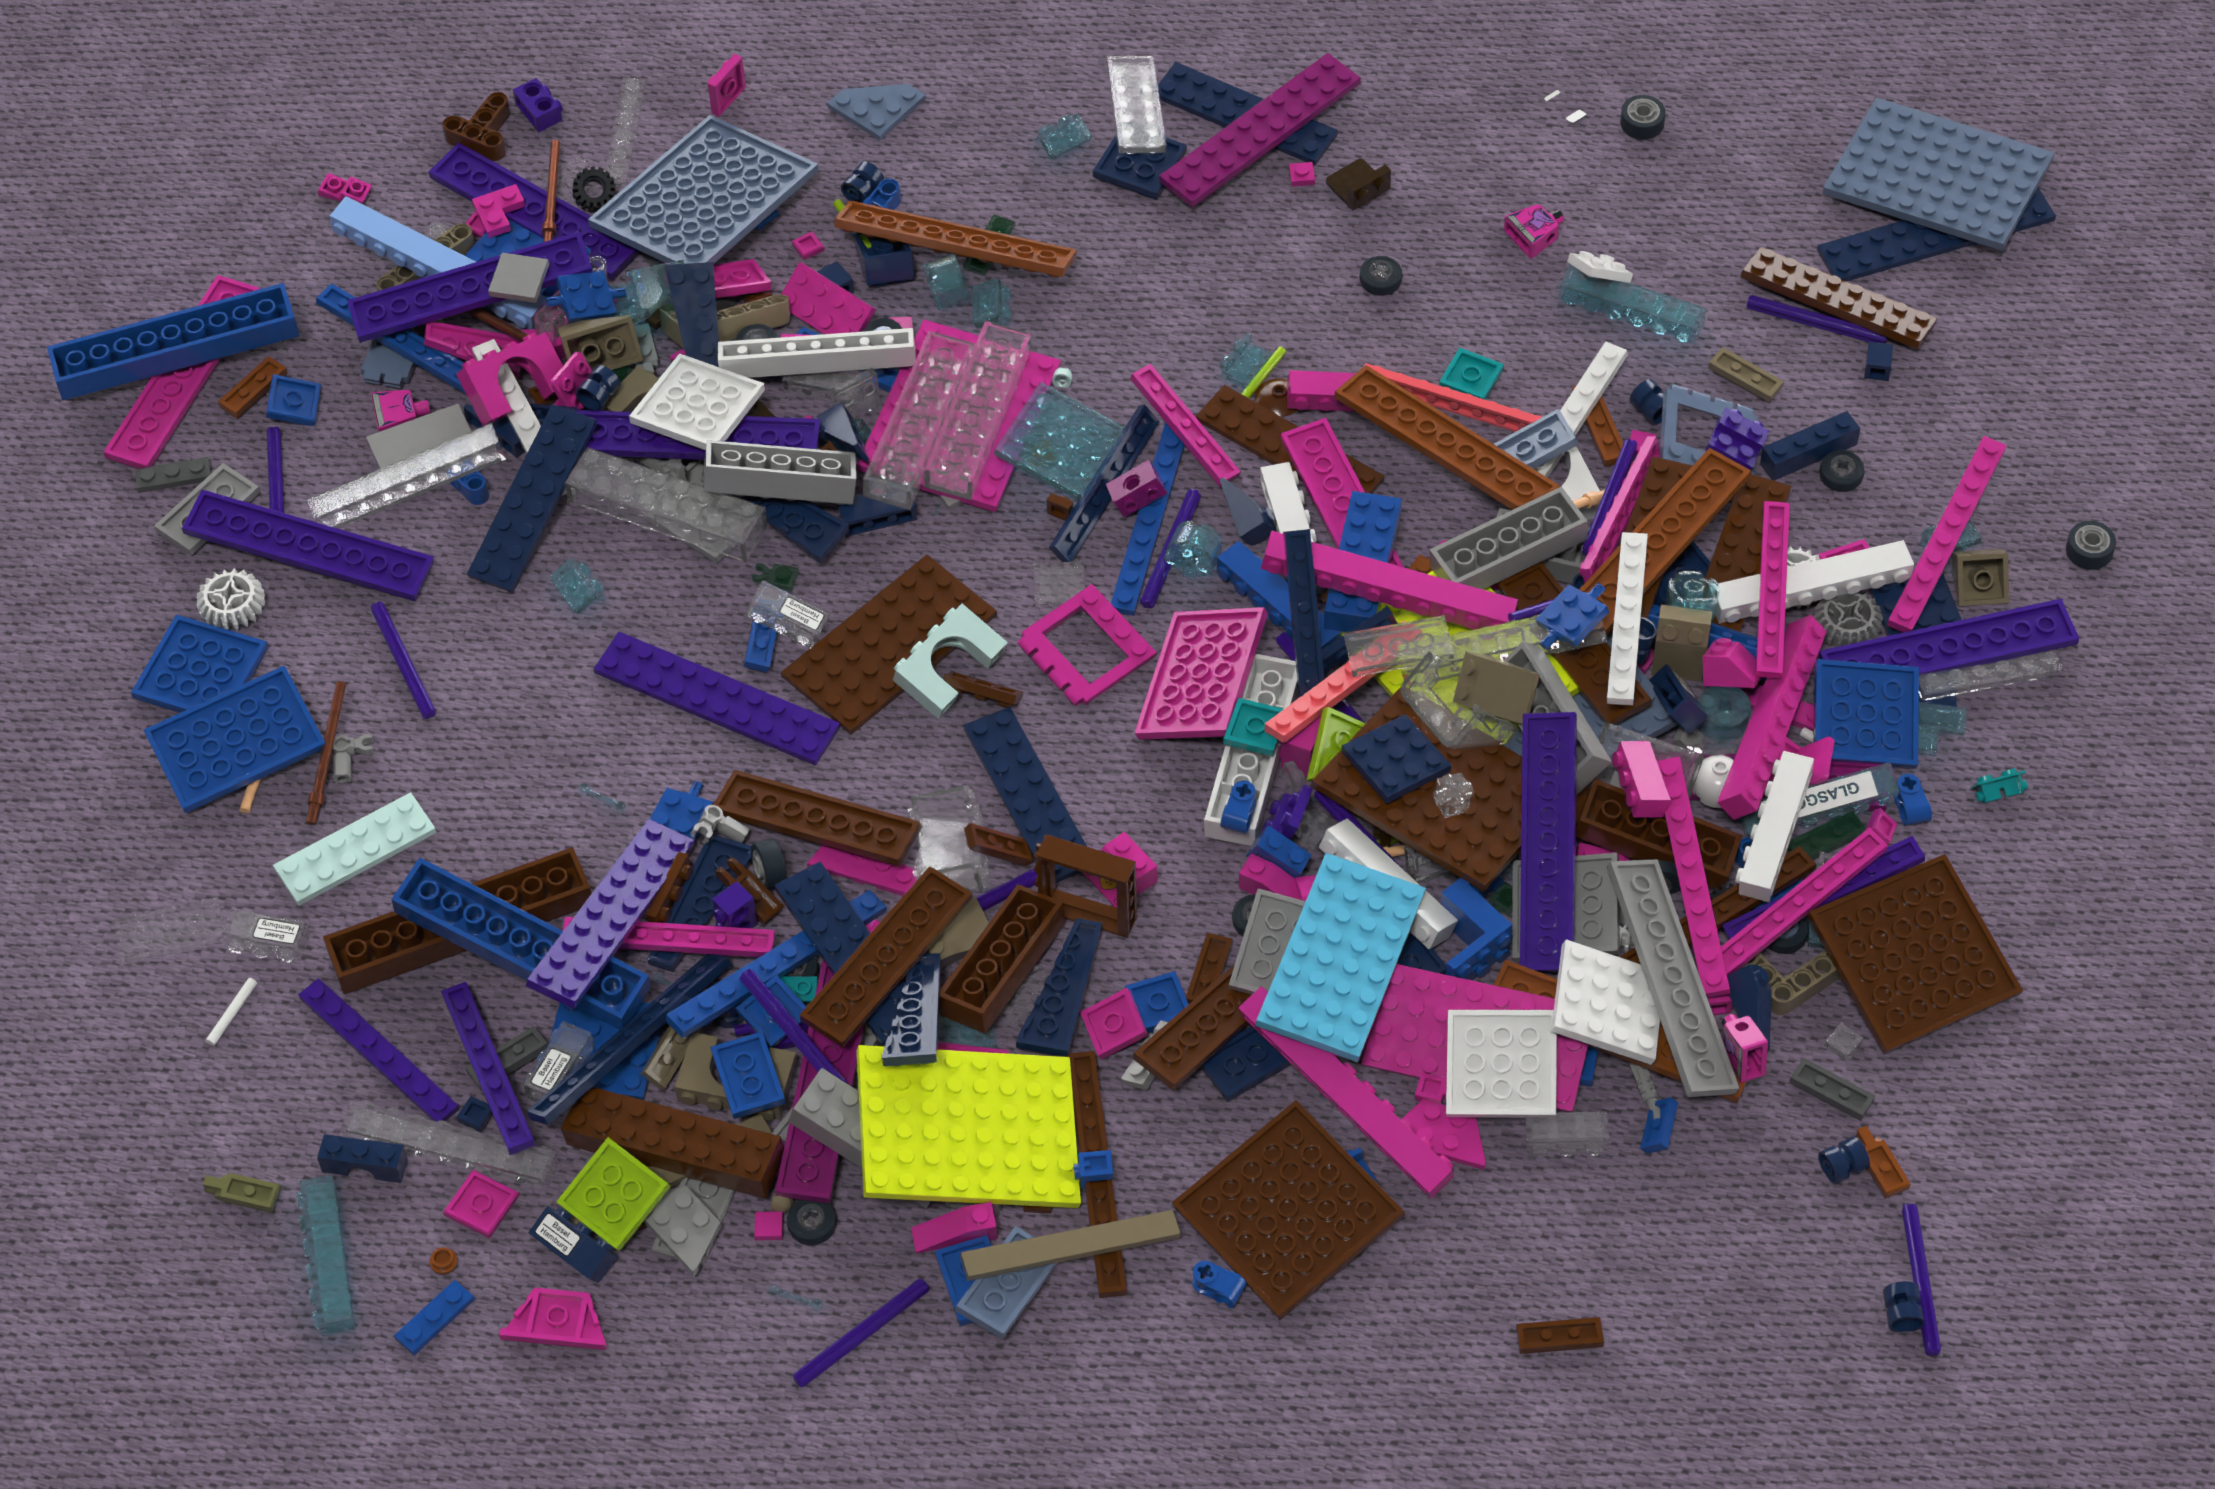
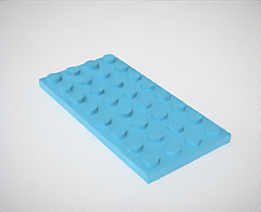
(1341, 957)

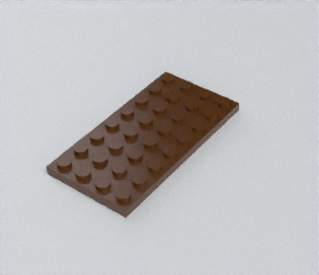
(854, 664)

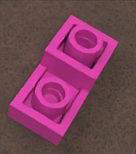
(338, 188)

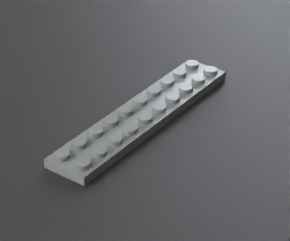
(1673, 978)

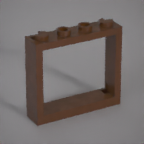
(1096, 863)

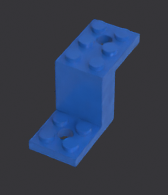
(1478, 926)

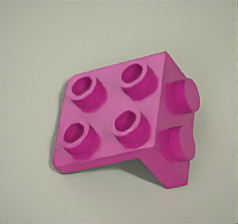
(569, 379)
(1819, 750)

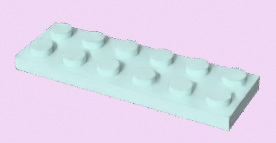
(354, 849)

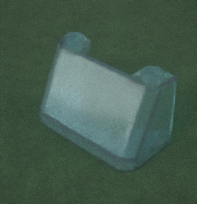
(644, 293)

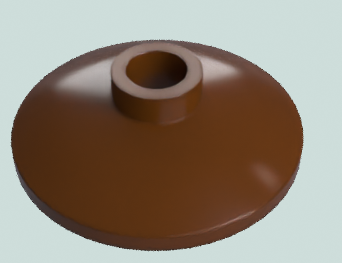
(1268, 398)

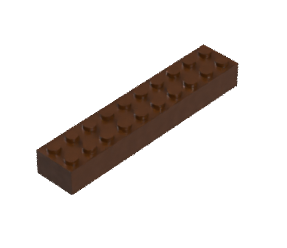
(397, 945)

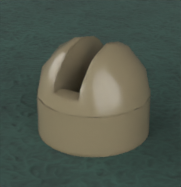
(781, 1204)

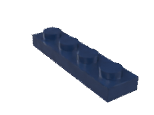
(1336, 651)

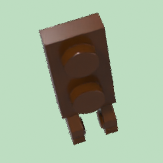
(765, 902)

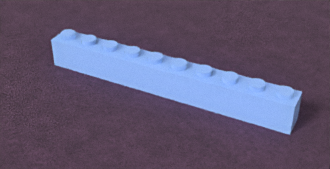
(416, 252)

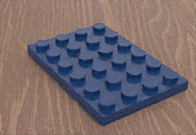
(234, 739)

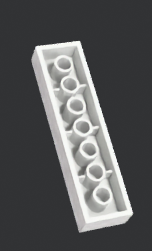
(1270, 683)

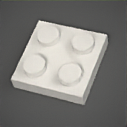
(1600, 267)

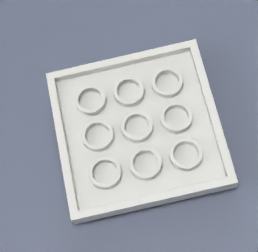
(696, 402)
(1605, 1003)
(1501, 1064)

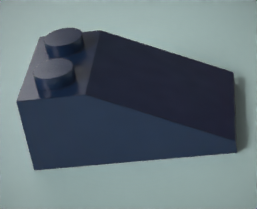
(884, 260)

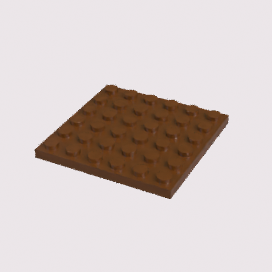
(1914, 953)
(1288, 1209)

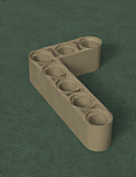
(456, 238)
(770, 311)
(1788, 986)

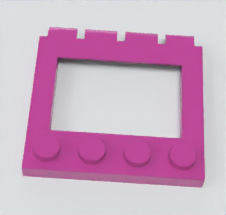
(1107, 619)

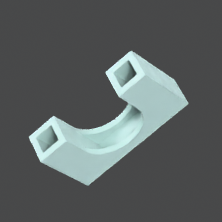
(959, 630)

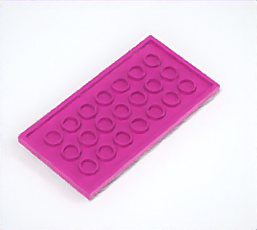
(1413, 1026)

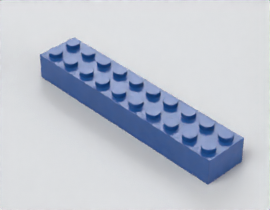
(172, 341)
(508, 937)

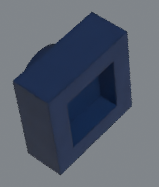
(475, 1114)

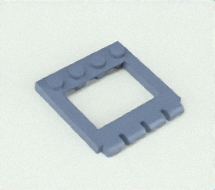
(1678, 395)

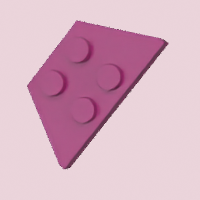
(1451, 1136)
(556, 1319)

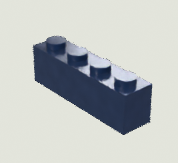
(1809, 445)

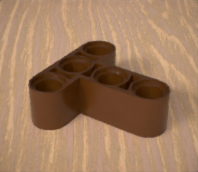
(482, 129)

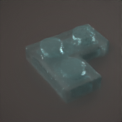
(1936, 719)

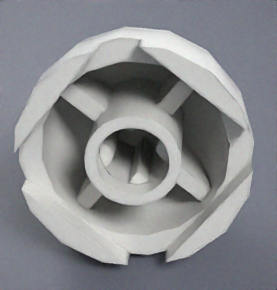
(1712, 779)

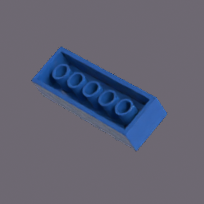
(1368, 532)

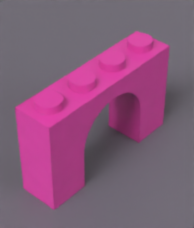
(481, 377)

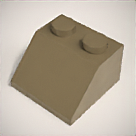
(1981, 577)

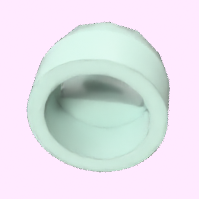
(1057, 377)

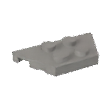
(684, 1226)

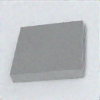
(518, 277)

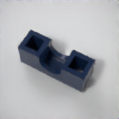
(381, 1159)

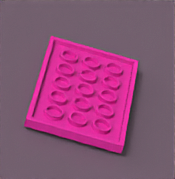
(1201, 673)

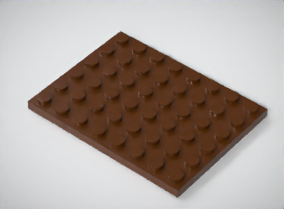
(1468, 844)

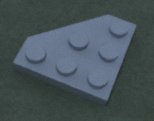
(878, 107)

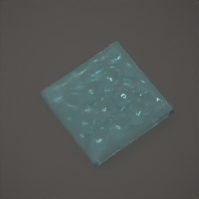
(1059, 440)

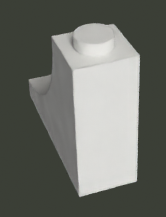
(1579, 480)

